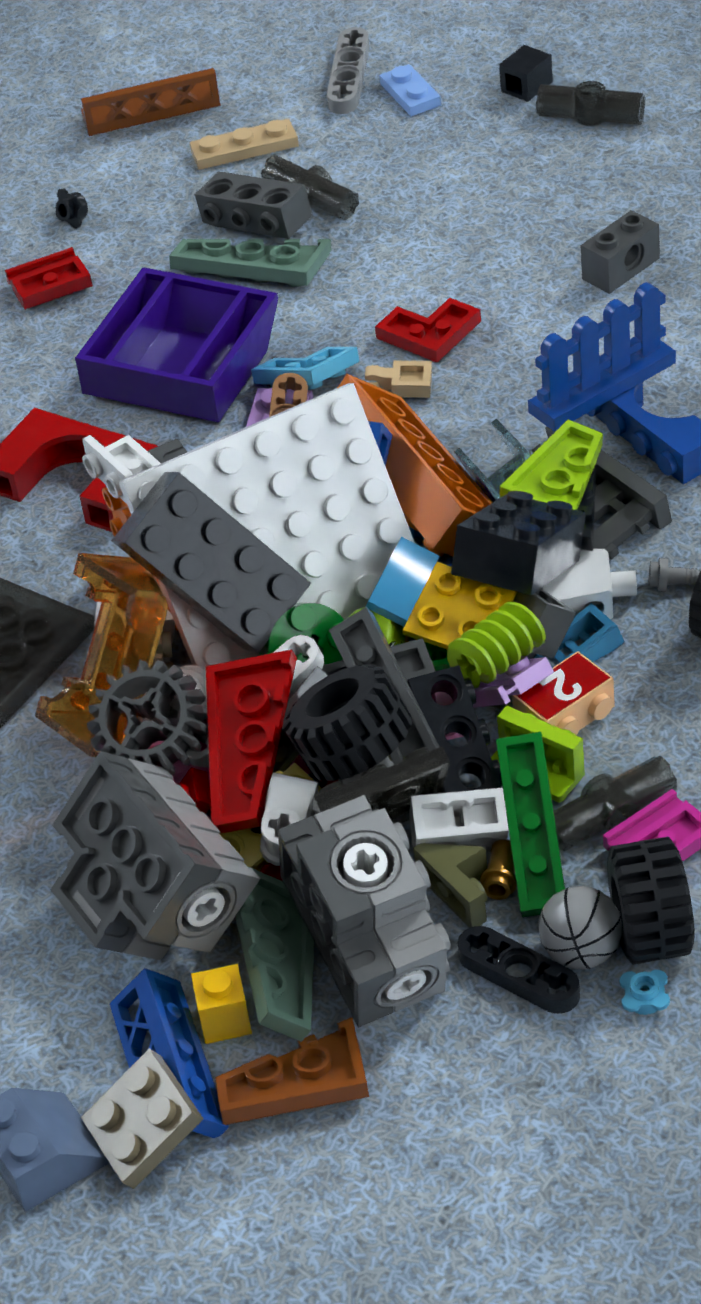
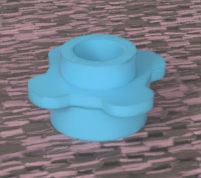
(644, 1001)

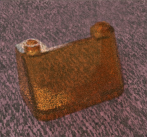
(124, 633)

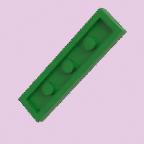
(530, 820)

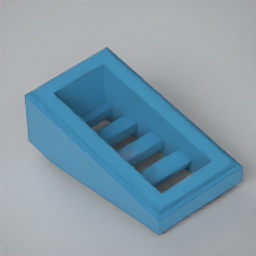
(596, 646)

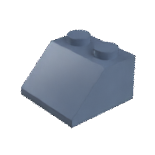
(43, 1145)

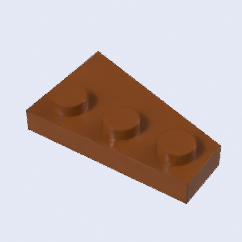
(306, 1078)

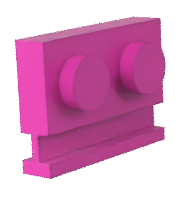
(660, 819)

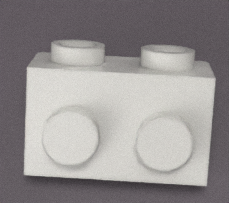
(116, 461)

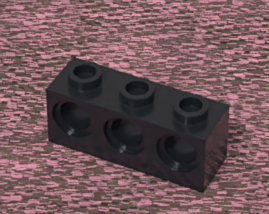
(460, 719)

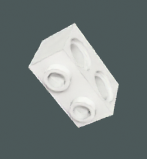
(459, 818)

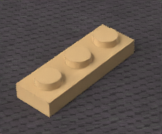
(243, 143)

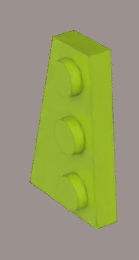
(559, 466)

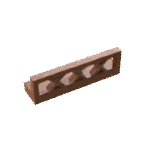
(150, 102)

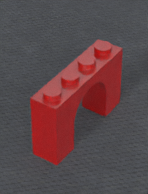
(47, 442)

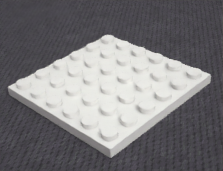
(309, 492)

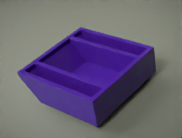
(178, 344)

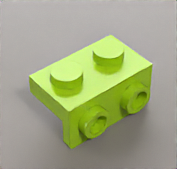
(562, 749)

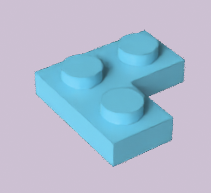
(315, 368)

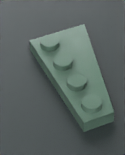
(252, 259)
(277, 958)

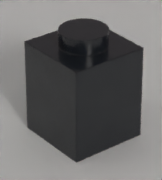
(525, 72)

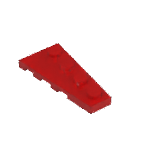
(244, 732)

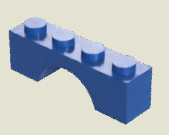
(667, 441)

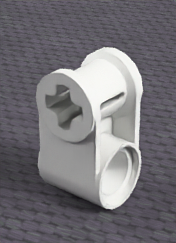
(286, 802)

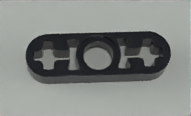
(511, 952)

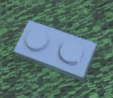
(410, 90)

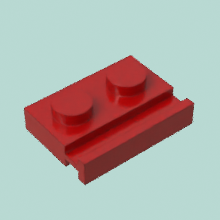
(48, 278)

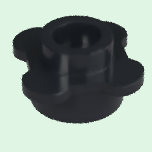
(71, 207)

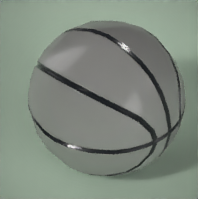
(580, 927)

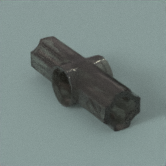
(590, 104)
(319, 186)
(612, 800)

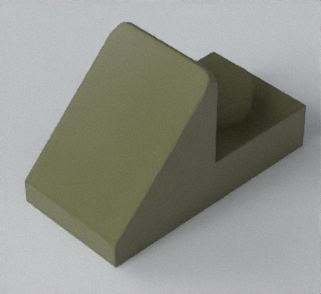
(456, 877)

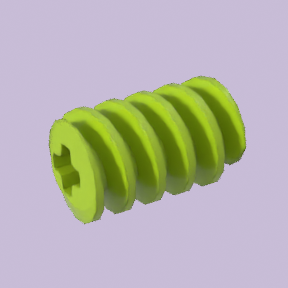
(496, 643)

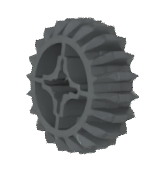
(161, 688)

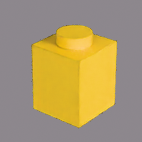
(221, 1003)

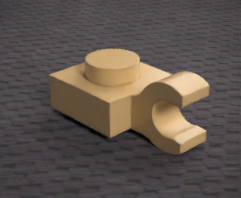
(404, 379)

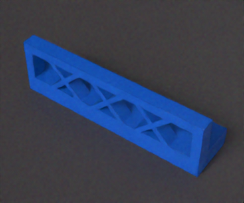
(173, 1036)

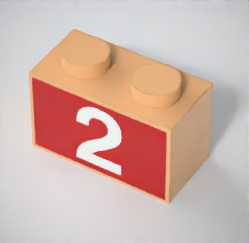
(570, 695)

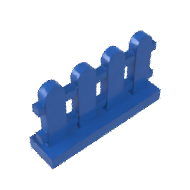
(606, 376)

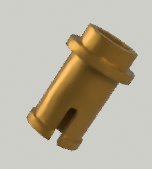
(499, 877)

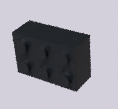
(518, 542)

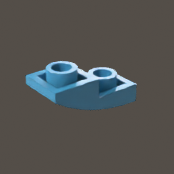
(402, 581)

